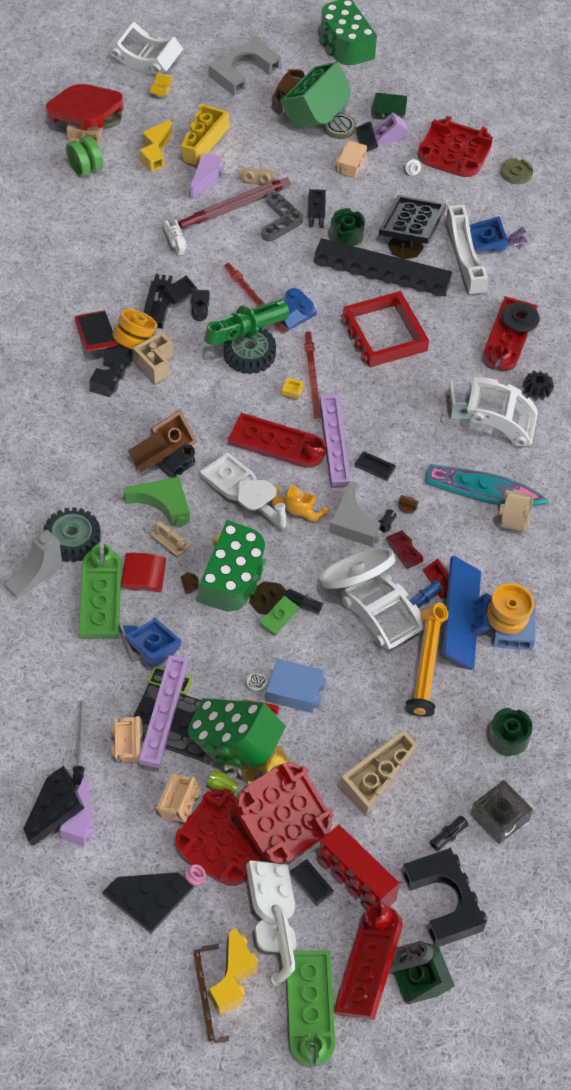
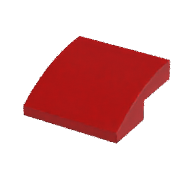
(143, 571)

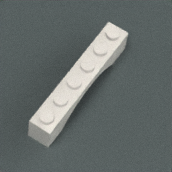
(473, 271)

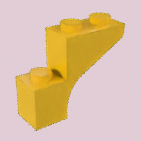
(155, 140)
(241, 965)

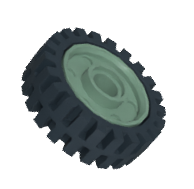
(251, 353)
(75, 531)

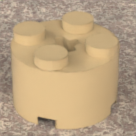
(516, 510)

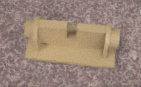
(256, 176)
(169, 539)

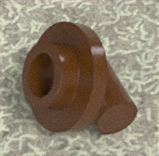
(408, 504)
(190, 582)

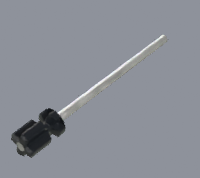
(79, 770)

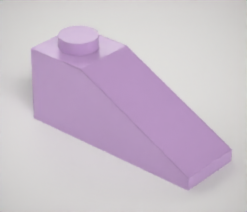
(206, 174)
(80, 827)

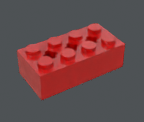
(357, 868)

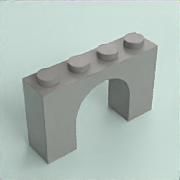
(253, 53)

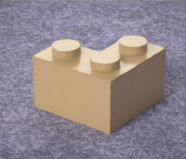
(153, 356)

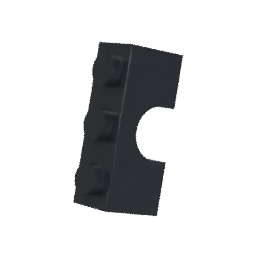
(107, 381)

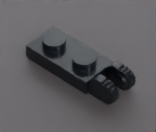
(317, 204)

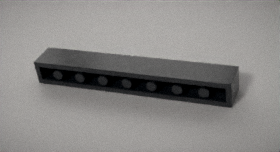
(383, 267)

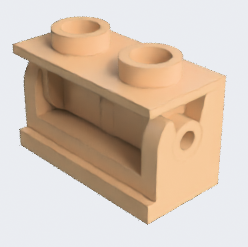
(74, 132)
(351, 158)
(128, 739)
(178, 798)

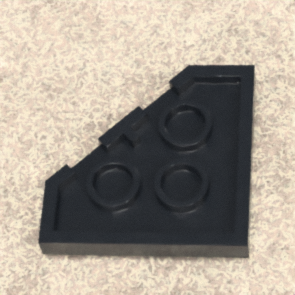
(54, 806)
(148, 897)

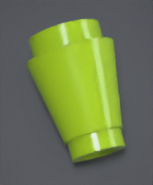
(219, 781)

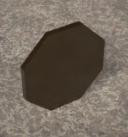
(405, 249)
(267, 596)

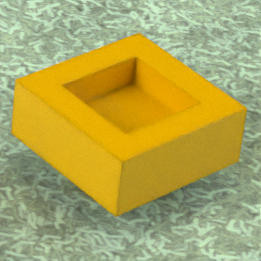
(292, 388)

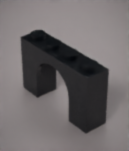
(445, 869)

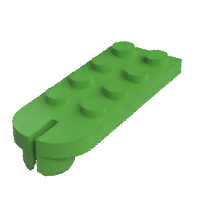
(100, 594)
(311, 1007)

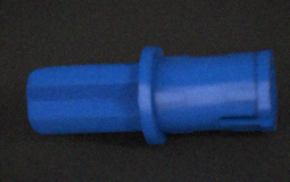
(426, 594)

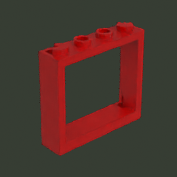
(397, 299)

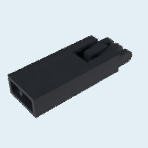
(158, 309)

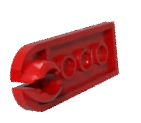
(505, 342)
(277, 441)
(369, 963)

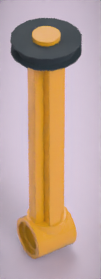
(432, 618)

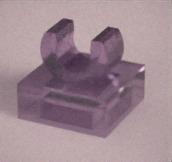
(517, 238)

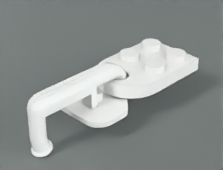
(240, 484)
(274, 904)

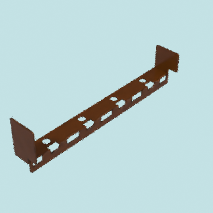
(203, 988)

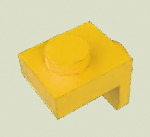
(162, 85)

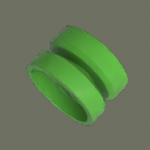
(84, 156)

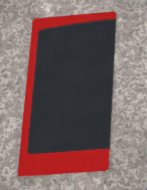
(95, 330)

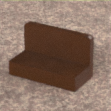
(149, 451)

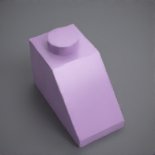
(391, 129)

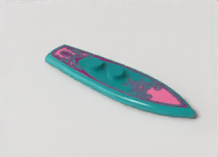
(478, 484)

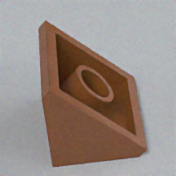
(175, 431)

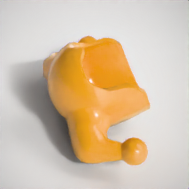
(299, 504)

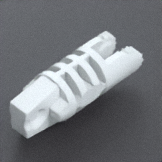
(175, 237)

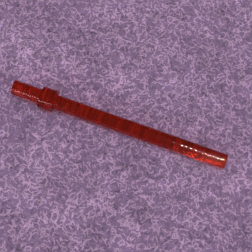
(238, 277)
(309, 347)

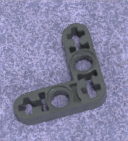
(285, 217)
(412, 959)

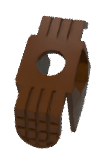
(286, 84)

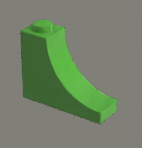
(165, 496)

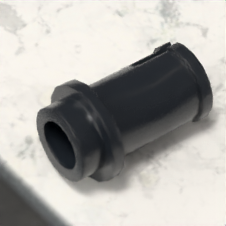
(387, 520)

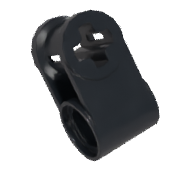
(200, 304)
(179, 460)

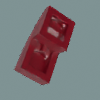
(404, 550)

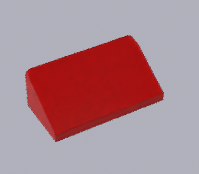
(438, 572)

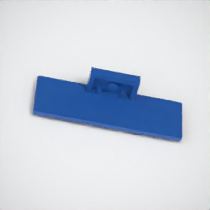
(465, 613)

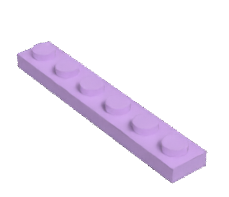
(335, 440)
(163, 711)

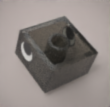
(501, 811)

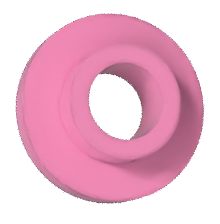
(195, 875)

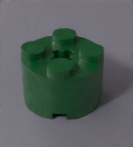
(347, 227)
(510, 731)

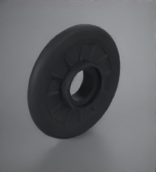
(520, 325)

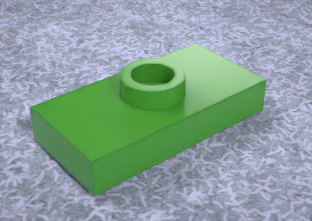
(279, 616)

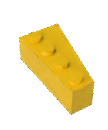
(204, 133)

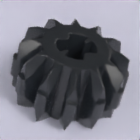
(538, 385)

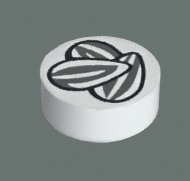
(256, 683)

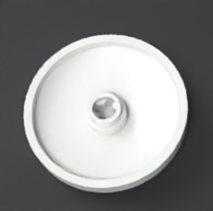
(357, 568)

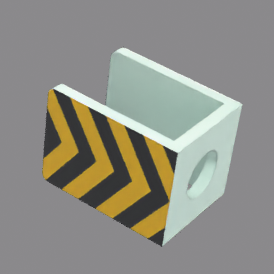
(455, 407)

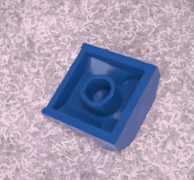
(489, 235)
(299, 307)
(154, 642)

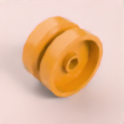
(133, 328)
(510, 608)

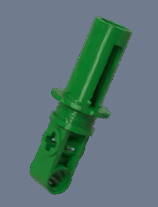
(245, 322)

